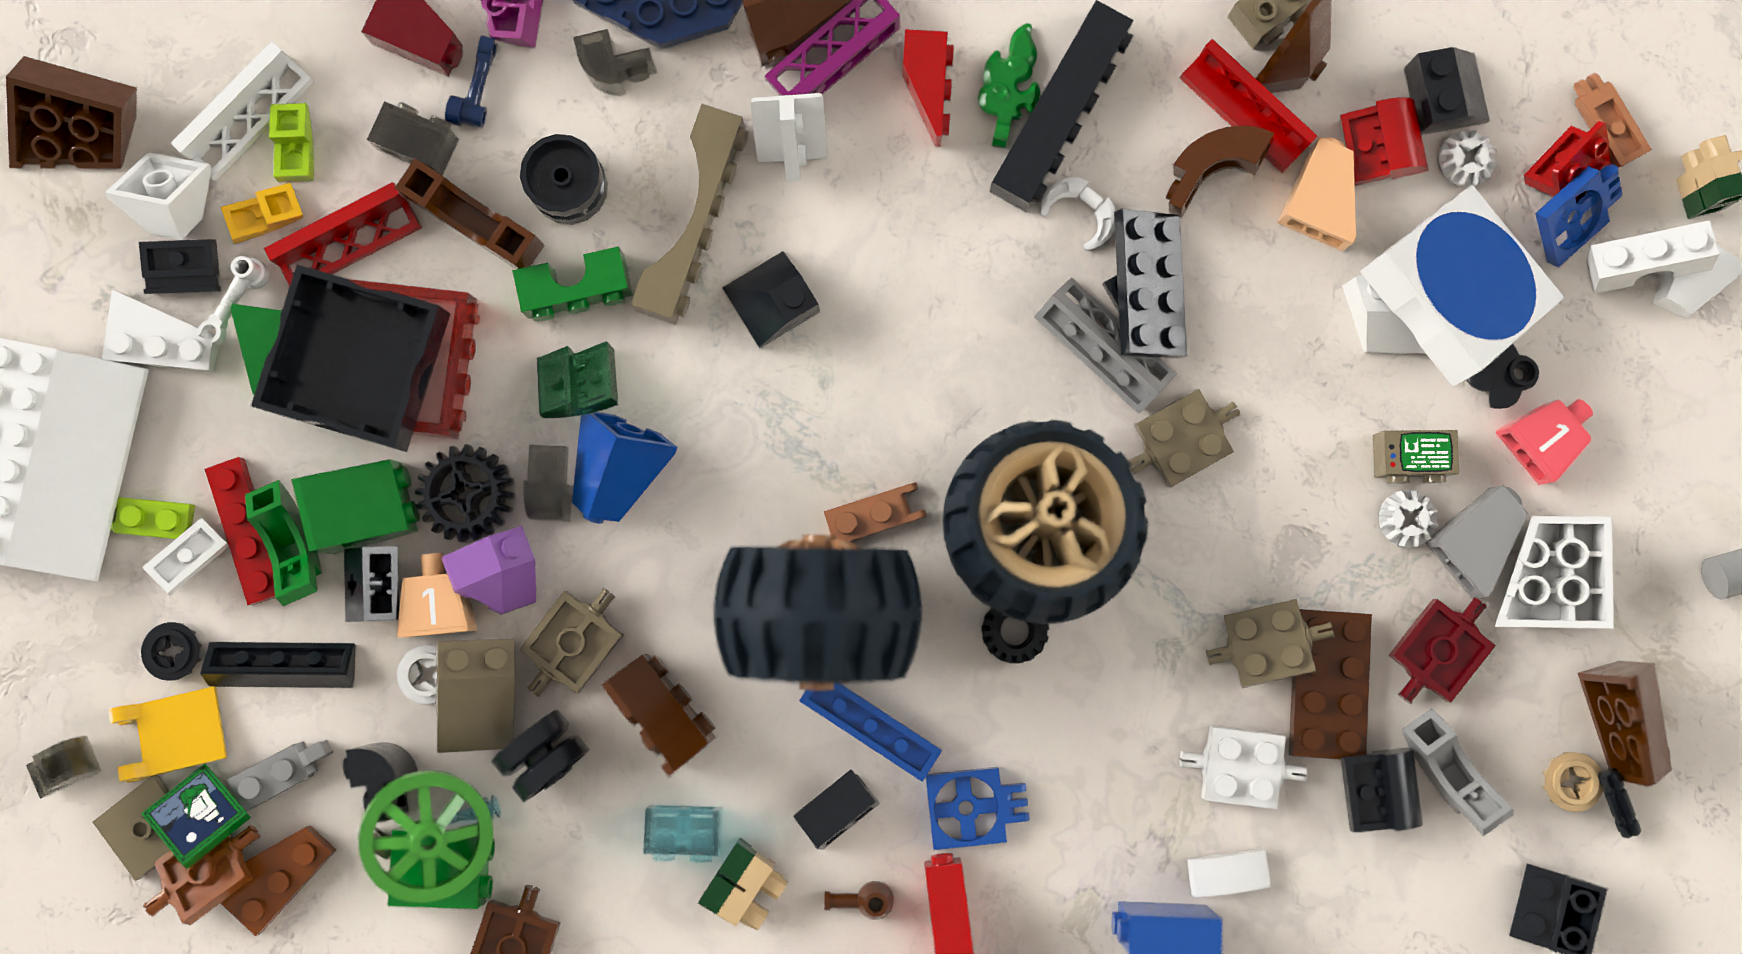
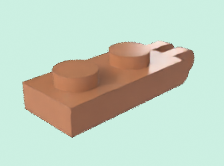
(1602, 103)

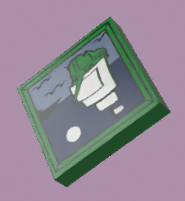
(195, 816)

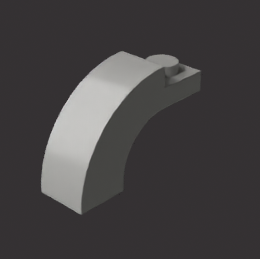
(1452, 773)

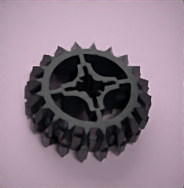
(470, 507)

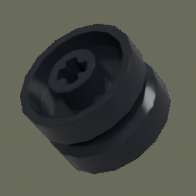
(553, 161)
(540, 755)

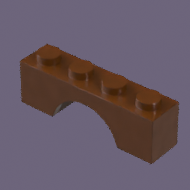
(468, 216)

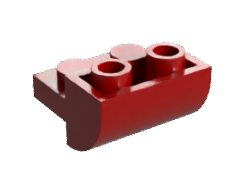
(1385, 140)

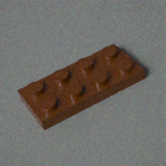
(1332, 703)

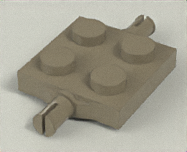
(1183, 438)
(571, 642)
(1269, 643)

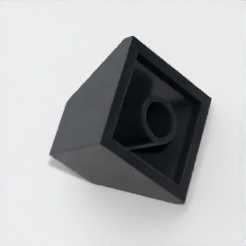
(772, 299)

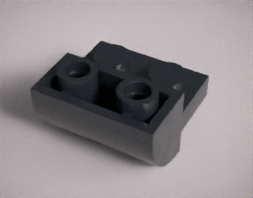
(376, 767)
(1382, 790)
(1558, 911)

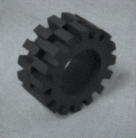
(1012, 653)

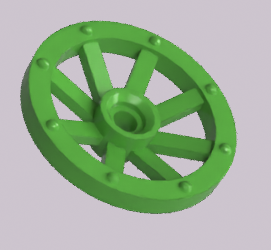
(418, 830)

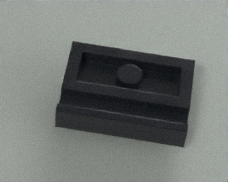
(179, 266)

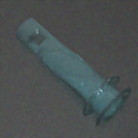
(469, 814)

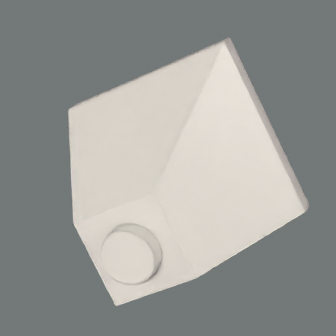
(163, 194)

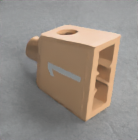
(431, 604)

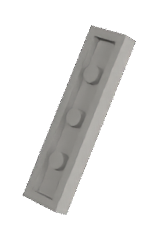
(1101, 347)

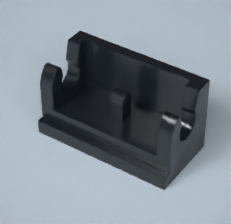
(836, 810)

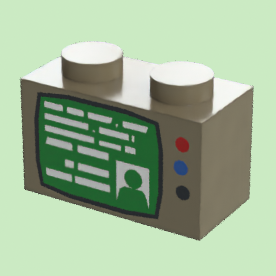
(1416, 454)

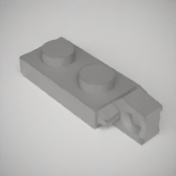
(277, 773)

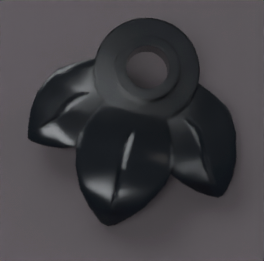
(1500, 380)

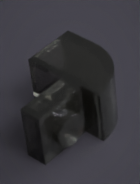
(606, 68)
(546, 488)
(63, 765)

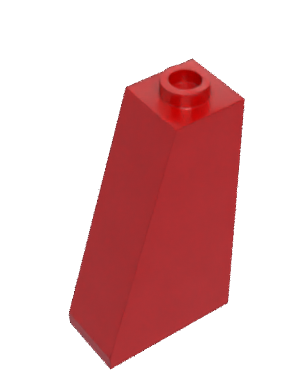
(948, 905)

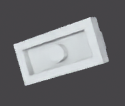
(185, 556)

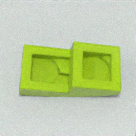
(293, 142)

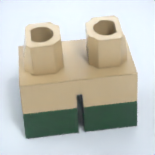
(1710, 178)
(737, 884)

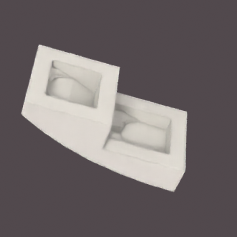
(1228, 873)

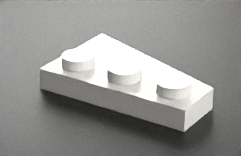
(153, 338)

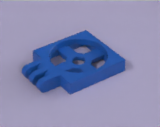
(1602, 192)
(1001, 804)

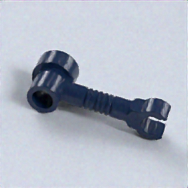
(468, 109)

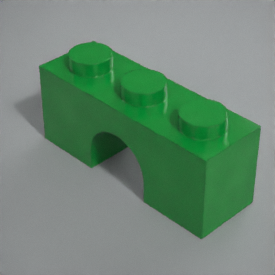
(604, 281)

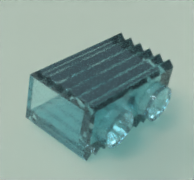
(683, 831)

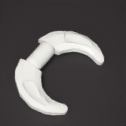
(1075, 187)

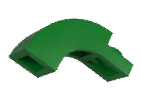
(281, 530)

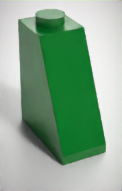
(256, 334)

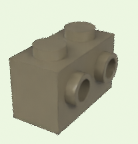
(1264, 19)

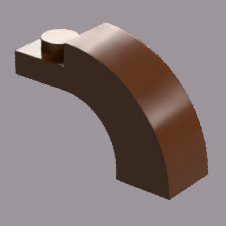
(1218, 150)

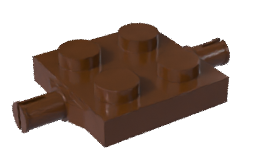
(515, 928)

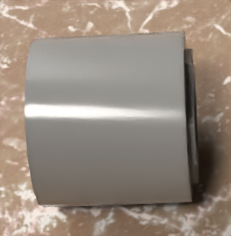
(1723, 574)

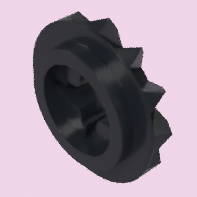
(159, 640)

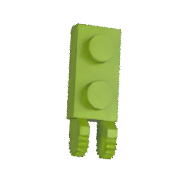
(152, 518)

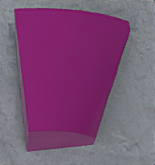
(513, 20)

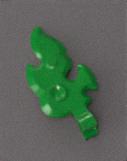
(1000, 79)

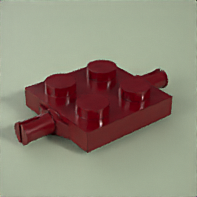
(1442, 650)

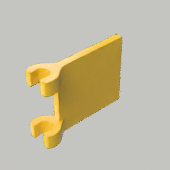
(173, 733)

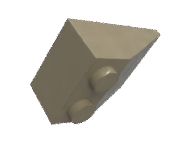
(475, 694)

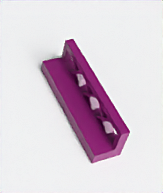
(848, 53)

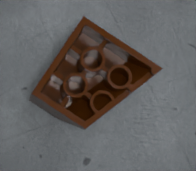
(1629, 719)

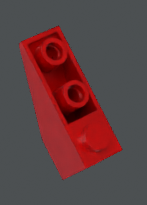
(924, 74)

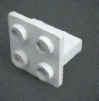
(789, 130)

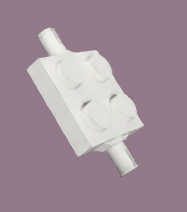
(1243, 767)

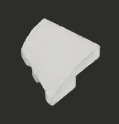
(1690, 292)

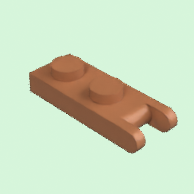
(872, 514)

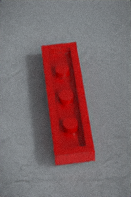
(228, 485)

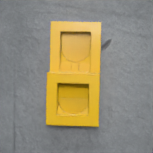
(261, 215)

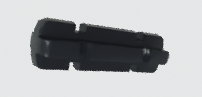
(1619, 803)

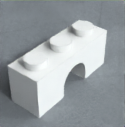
(1678, 250)

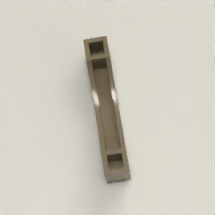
(665, 283)

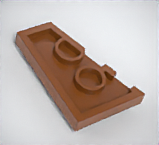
(278, 878)

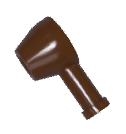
(861, 900)

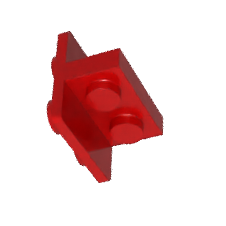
(1568, 158)

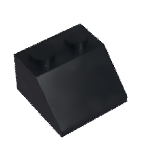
(1446, 90)

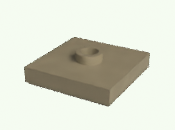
(130, 833)

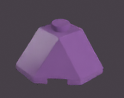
(495, 571)

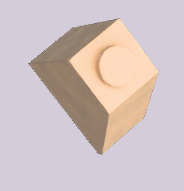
(1324, 196)

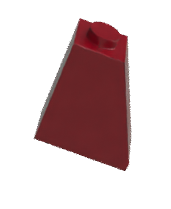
(414, 33)

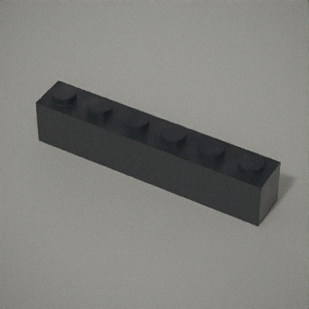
(1061, 106)

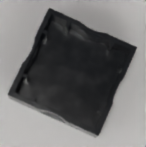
(351, 358)

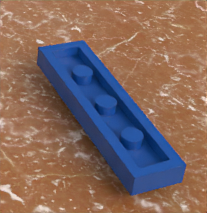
(874, 728)

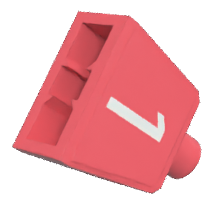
(1548, 438)

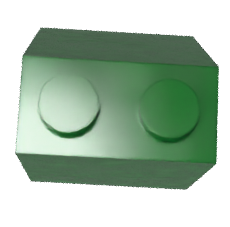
(355, 506)

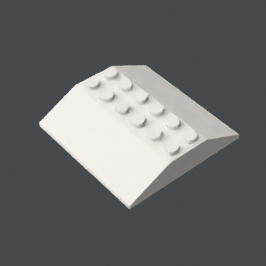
(62, 455)

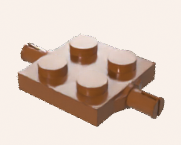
(206, 882)

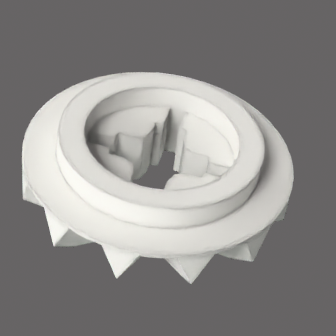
(1452, 156)
(1391, 518)
(410, 671)

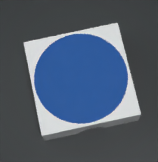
(1463, 286)

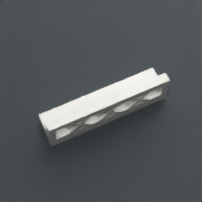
(234, 102)

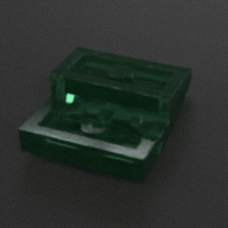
(577, 382)

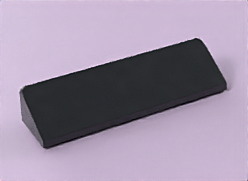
(279, 664)

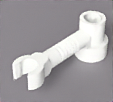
(254, 278)

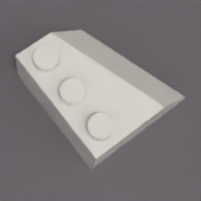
(1562, 575)

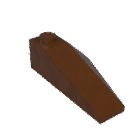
(785, 24)
(1301, 51)

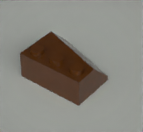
(67, 117)
(661, 710)

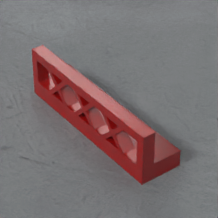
(1246, 102)
(342, 224)

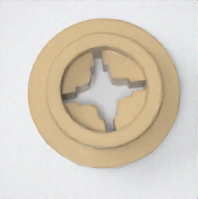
(1586, 792)

